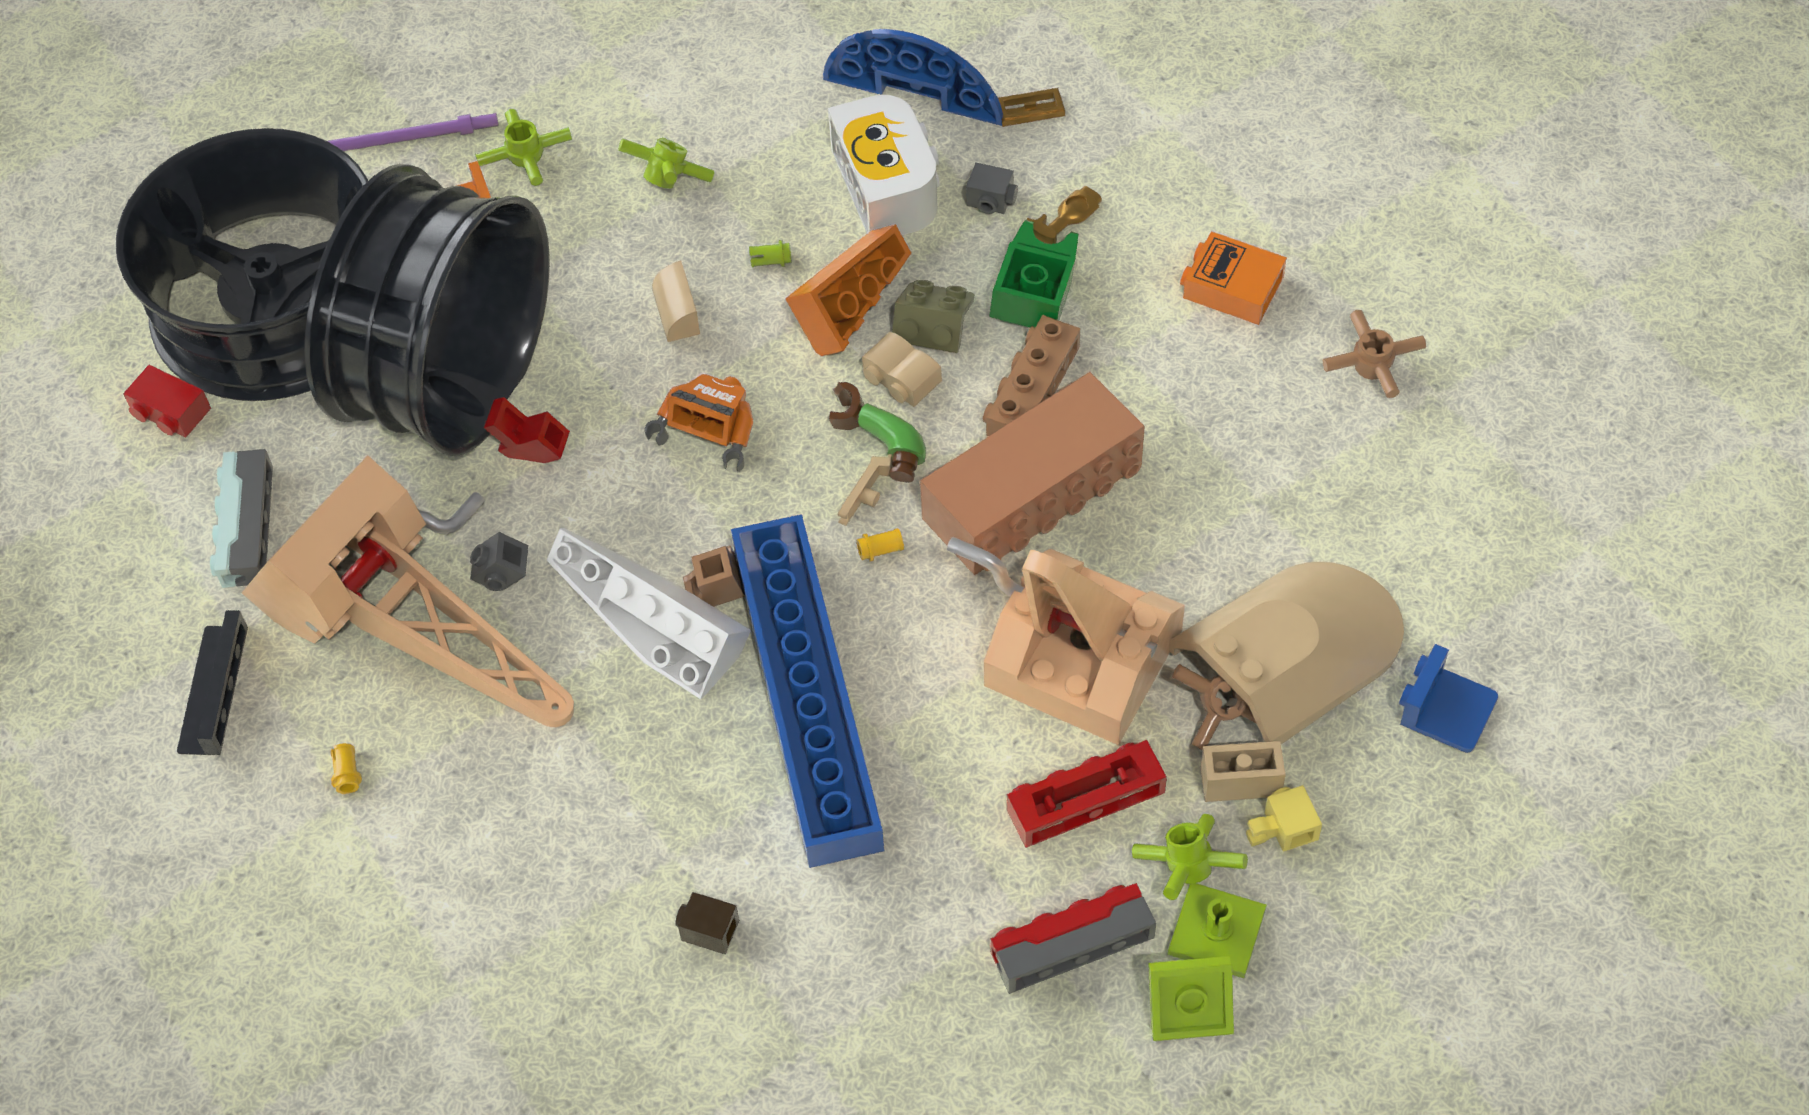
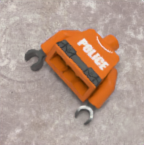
(709, 410)

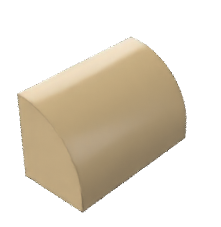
(675, 303)

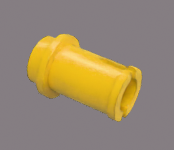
(879, 544)
(345, 776)

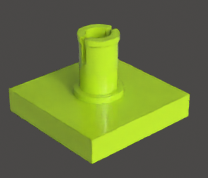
(1217, 926)
(1191, 998)

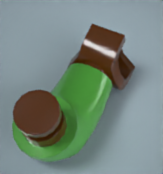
(900, 436)

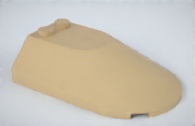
(1300, 643)

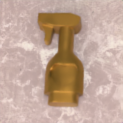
(1072, 210)

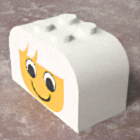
(885, 162)

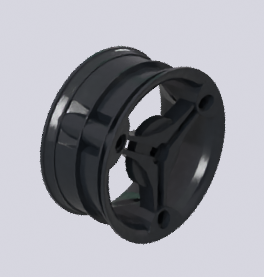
(263, 289)
(426, 307)

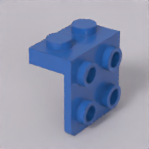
(1446, 703)

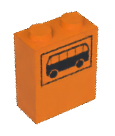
(1233, 277)

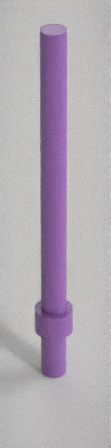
(464, 124)

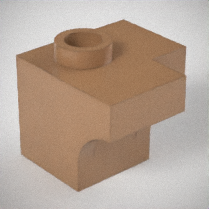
(715, 577)

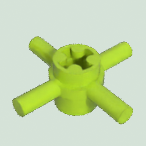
(523, 146)
(665, 162)
(1189, 855)

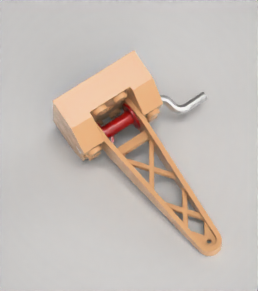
(383, 524)
(1033, 650)

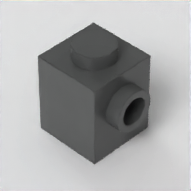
(991, 188)

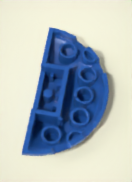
(913, 65)

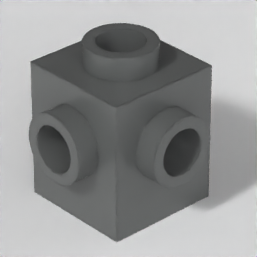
(499, 562)

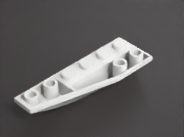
(651, 614)

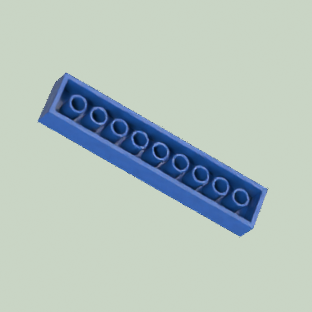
(807, 692)

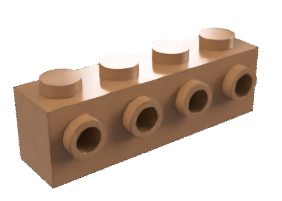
(1034, 372)

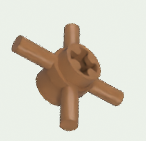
(1374, 354)
(1208, 690)

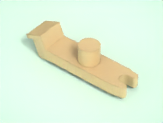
(862, 491)

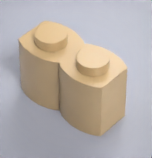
(901, 369)

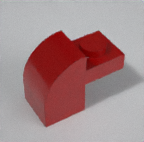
(526, 438)

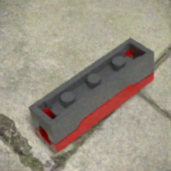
(1072, 937)

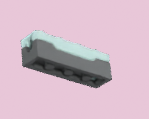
(242, 517)

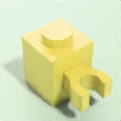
(1288, 818)

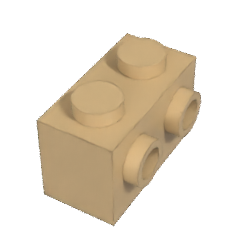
(1242, 771)

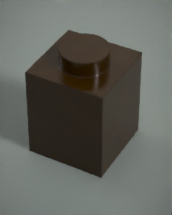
(707, 922)

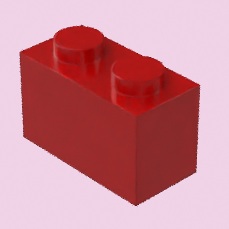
(166, 401)

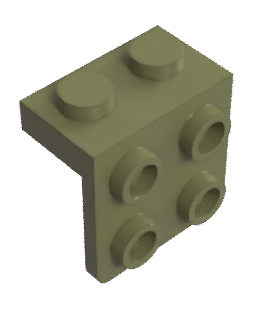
(932, 315)

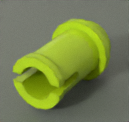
(773, 254)

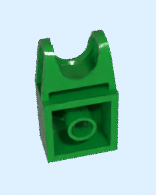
(1033, 278)

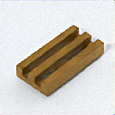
(1031, 110)

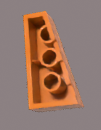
(842, 292)

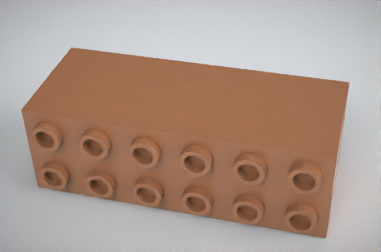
(1034, 471)

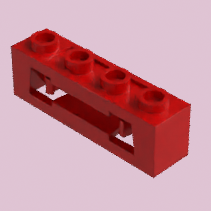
(1034, 805)

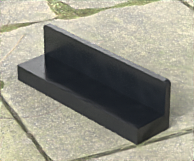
(213, 686)

